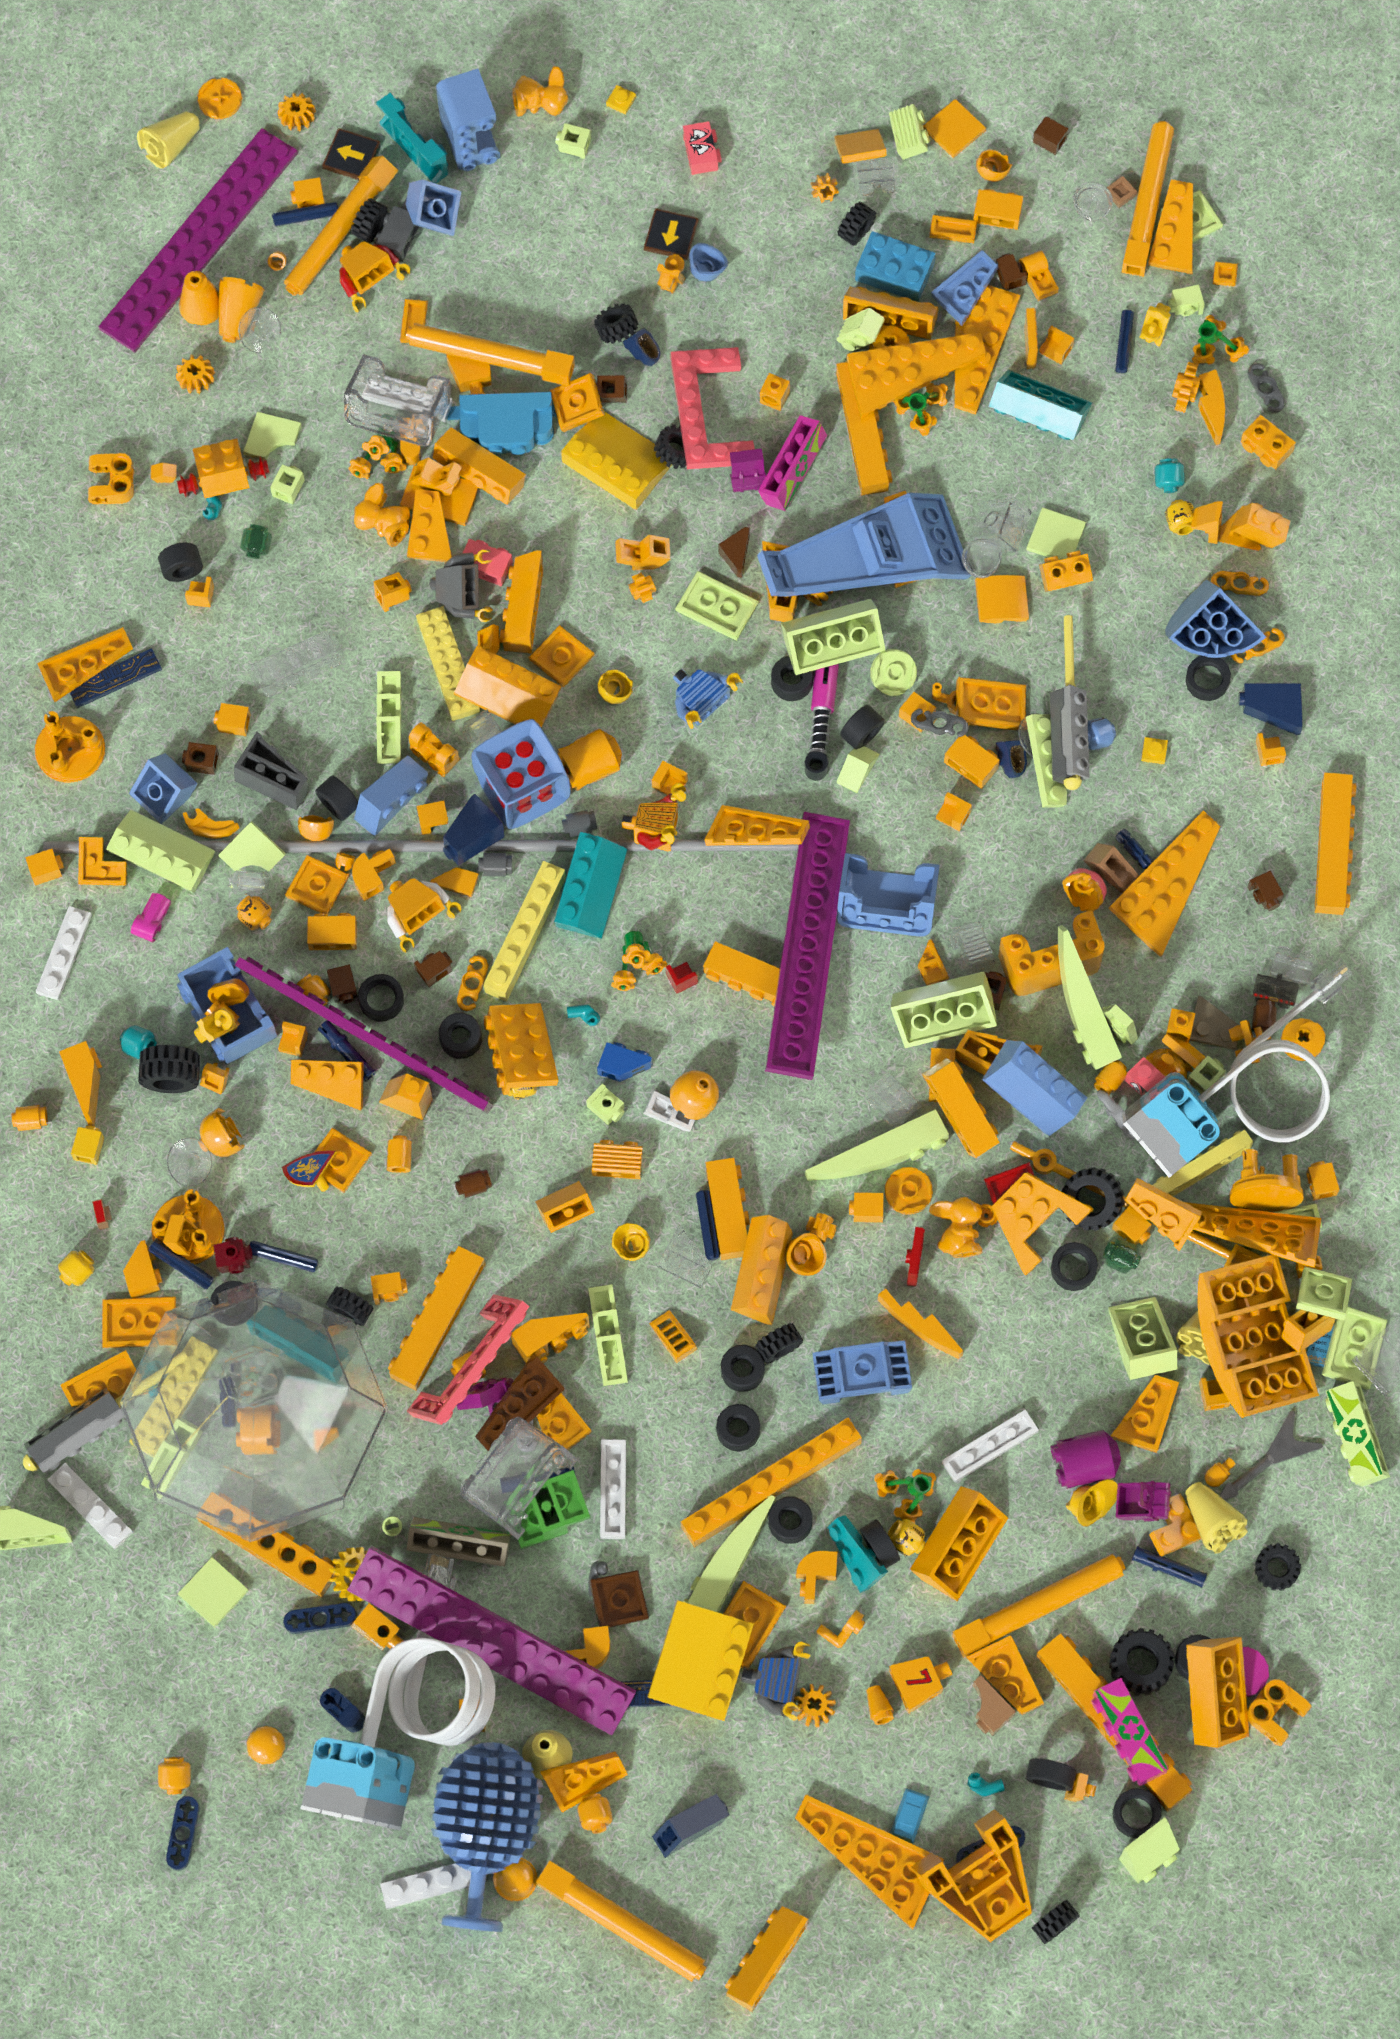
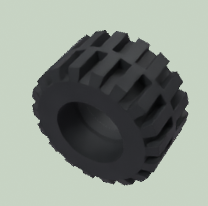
(169, 1069)
(1111, 1190)
(1148, 1641)

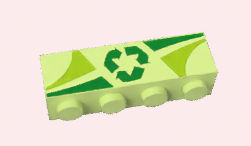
(1357, 1434)

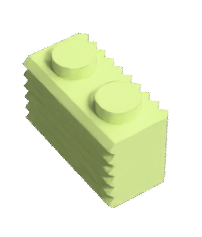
(909, 131)
(860, 329)

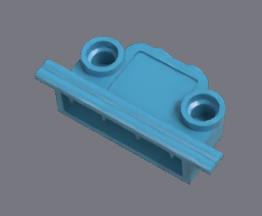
(506, 420)

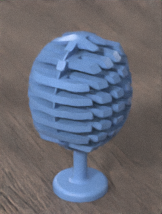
(485, 1819)

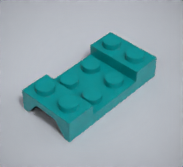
(426, 155)

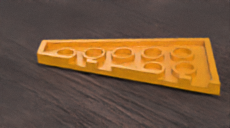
(991, 318)
(903, 369)
(1159, 894)
(1270, 1232)
(871, 1855)

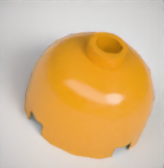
(694, 1094)
(218, 1132)

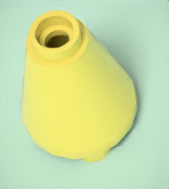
(1190, 1339)
(1214, 1517)

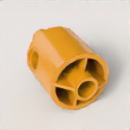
(590, 758)

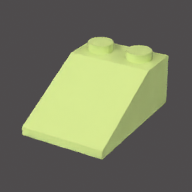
(1143, 1338)
(25, 1530)
(1150, 1852)

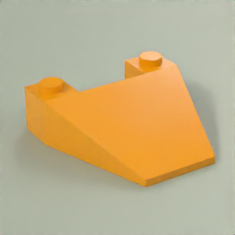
(987, 1885)

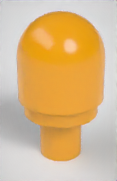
(1219, 1473)

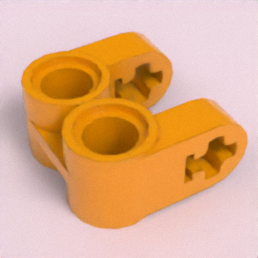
(109, 464)
(432, 751)
(1271, 1706)

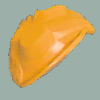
(1168, 1062)

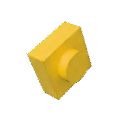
(621, 99)
(1154, 750)

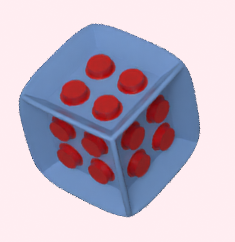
(521, 773)

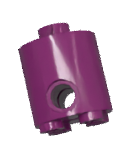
(1086, 1458)

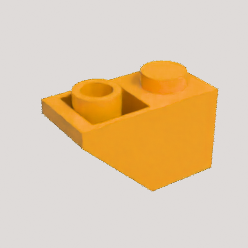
(140, 1273)

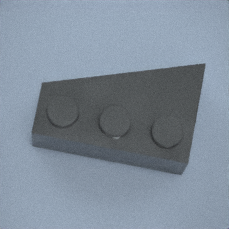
(270, 773)

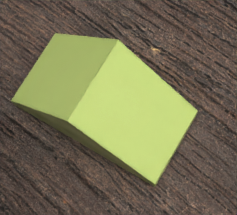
(857, 768)

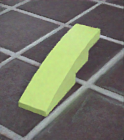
(388, 717)
(607, 1335)

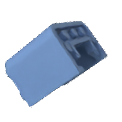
(467, 119)
(255, 1025)

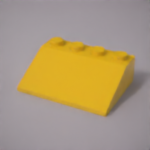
(615, 459)
(700, 1660)

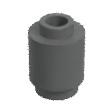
(579, 822)
(495, 864)

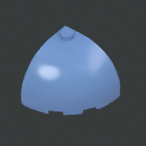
(1212, 624)

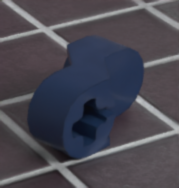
(334, 1702)

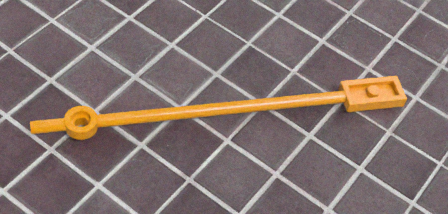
(1237, 1255)

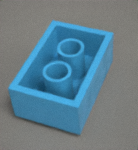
(895, 266)

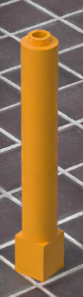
(372, 181)
(1148, 199)
(552, 366)
(1054, 1596)
(621, 1922)

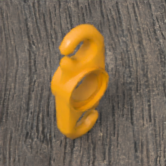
(1249, 589)
(1269, 645)
(464, 991)

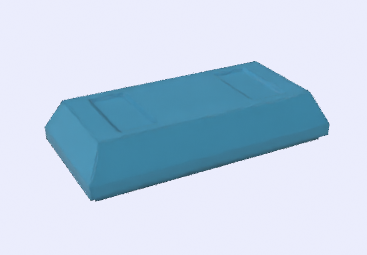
(909, 1815)

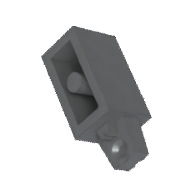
(397, 231)

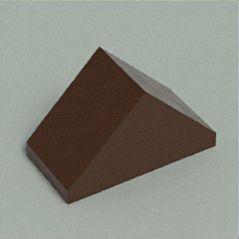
(734, 550)

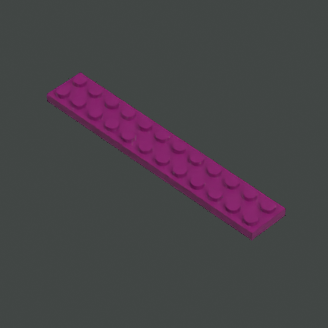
(198, 239)
(807, 948)
(357, 1028)
(496, 1640)

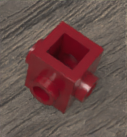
(232, 1255)

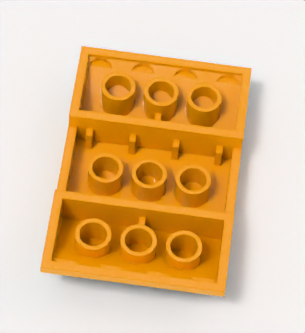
(1242, 1331)

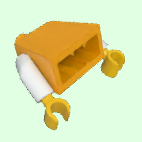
(415, 905)

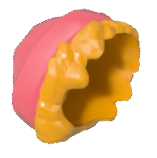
(1089, 884)

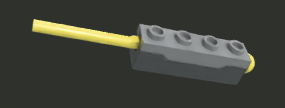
(1069, 723)
(73, 1431)

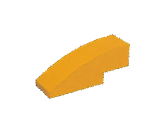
(1212, 404)

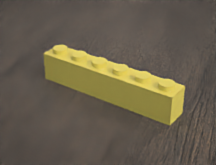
(524, 931)

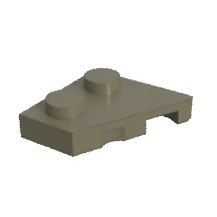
(1212, 1026)

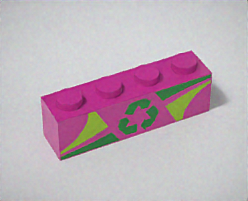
(792, 463)
(1129, 1731)

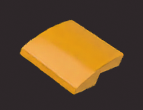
(1002, 599)

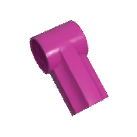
(150, 920)

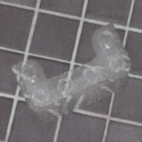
(394, 405)
(514, 1474)

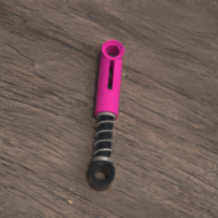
(822, 705)

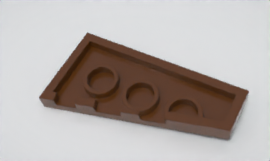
(525, 1398)

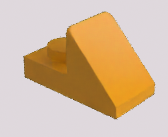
(1209, 520)

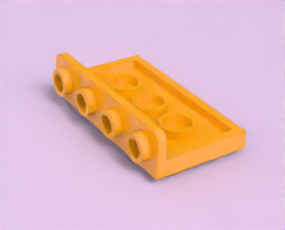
(520, 1046)

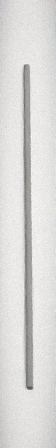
(438, 845)

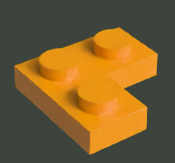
(93, 868)
(1179, 1530)

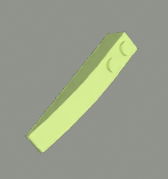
(1083, 1006)
(885, 1150)
(724, 1567)

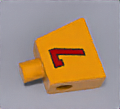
(918, 1681)

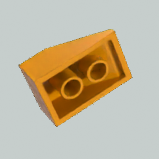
(82, 1068)

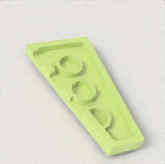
(1051, 792)
(1121, 1024)

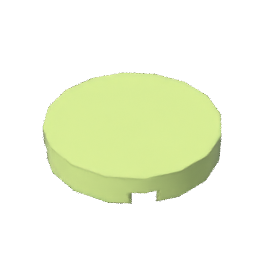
(893, 672)

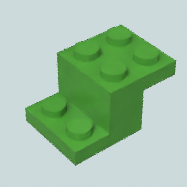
(553, 1510)

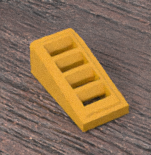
(684, 1351)

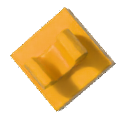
(214, 1078)
(1080, 1788)

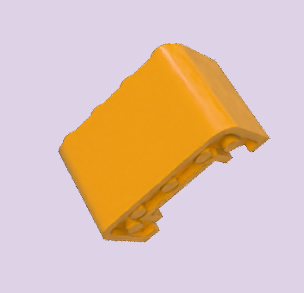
(1040, 970)

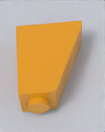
(408, 1095)

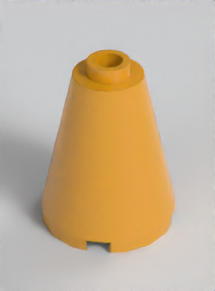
(199, 299)
(234, 301)

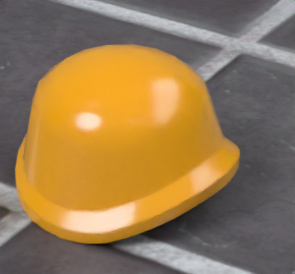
(806, 1254)
(516, 1880)

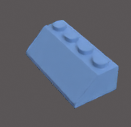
(1033, 1087)

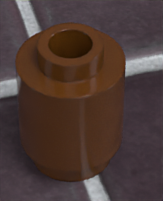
(1264, 1014)
(473, 1183)

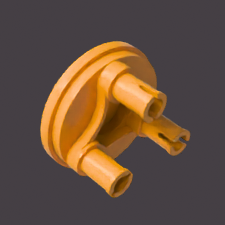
(67, 733)
(1267, 1191)
(201, 1214)

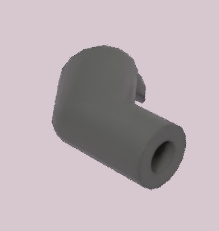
(597, 1569)

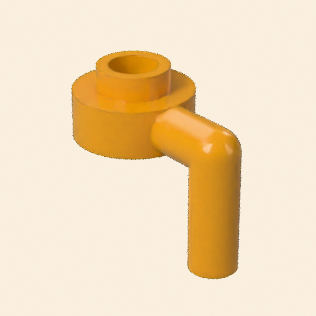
(949, 699)
(854, 1625)

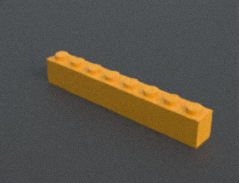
(771, 1481)
(1080, 1682)

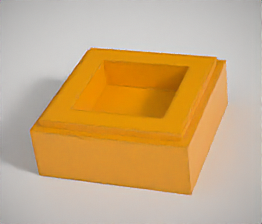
(1225, 274)

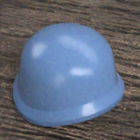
(706, 262)

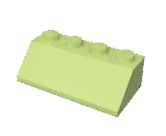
(833, 636)
(161, 850)
(944, 1009)

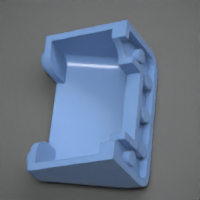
(887, 899)

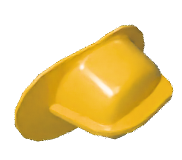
(1093, 1502)

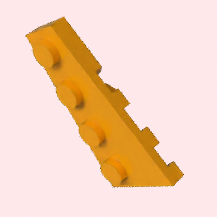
(1174, 235)

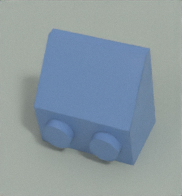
(433, 206)
(162, 787)

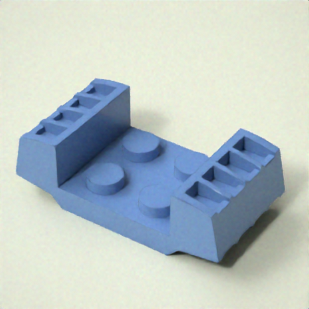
(862, 1370)

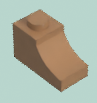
(1111, 866)
(994, 1709)

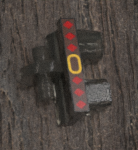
(1276, 990)

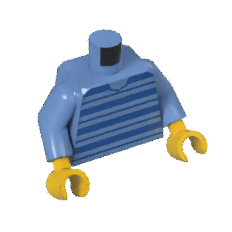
(702, 694)

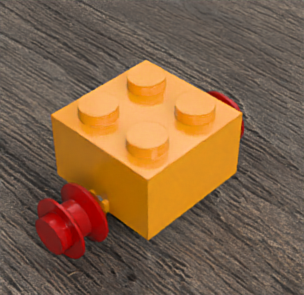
(221, 470)

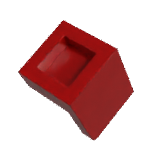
(681, 977)

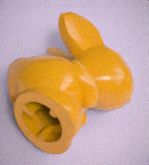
(532, 95)
(389, 521)
(959, 1236)

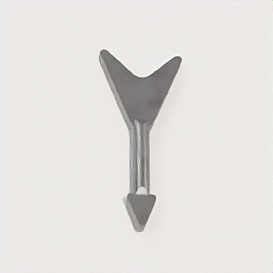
(1282, 1449)

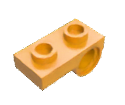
(1038, 275)

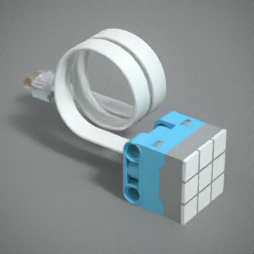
(1177, 1122)
(364, 1780)

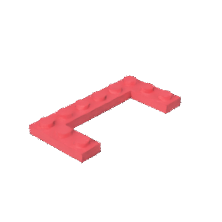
(685, 369)
(506, 1314)

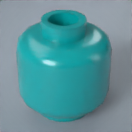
(1169, 475)
(135, 1040)

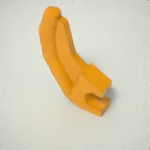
(208, 828)

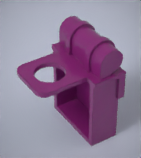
(747, 470)
(485, 1394)
(1143, 1501)

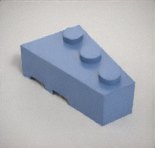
(390, 794)

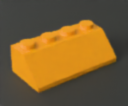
(911, 316)
(523, 603)
(506, 688)
(762, 1269)
(959, 1542)
(1217, 1691)
(767, 1957)

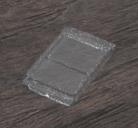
(1381, 1358)

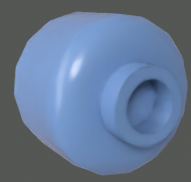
(1100, 733)

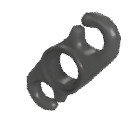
(1275, 394)
(948, 728)

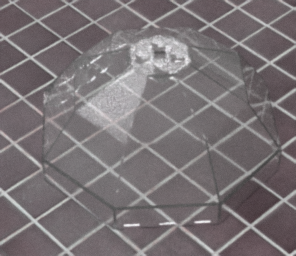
(263, 1449)

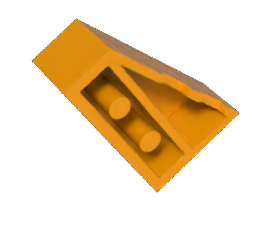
(780, 607)
(981, 1049)

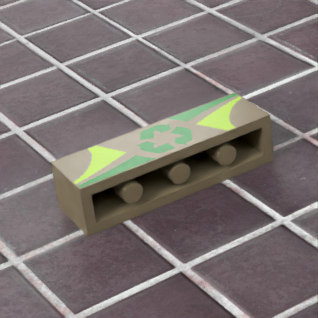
(459, 1541)

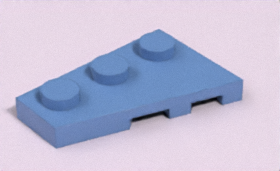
(965, 286)

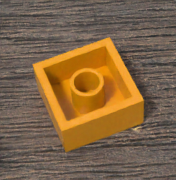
(179, 1234)

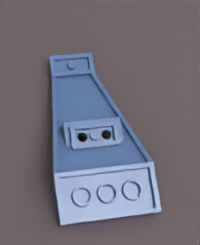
(887, 545)

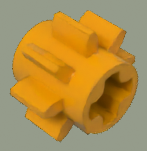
(821, 183)
(642, 587)
(821, 1226)

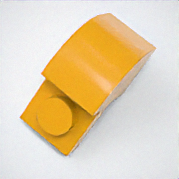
(435, 477)
(643, 555)
(366, 872)
(813, 1567)
(596, 1647)

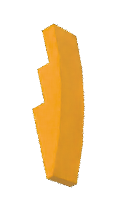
(927, 1329)

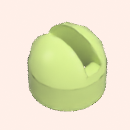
(393, 1531)

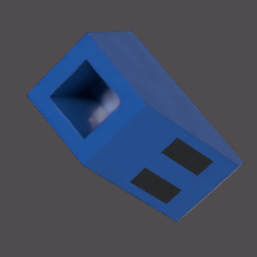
(621, 1063)

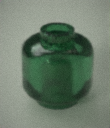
(256, 541)
(1121, 1255)

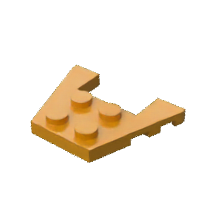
(1026, 1208)

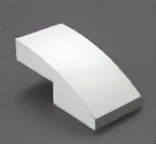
(661, 1108)

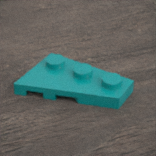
(858, 1559)

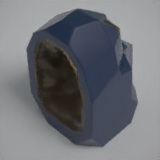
(643, 347)
(1011, 757)

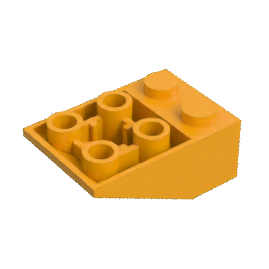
(556, 1330)

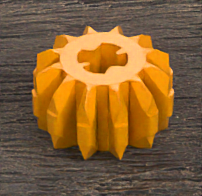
(304, 113)
(190, 381)
(813, 1714)

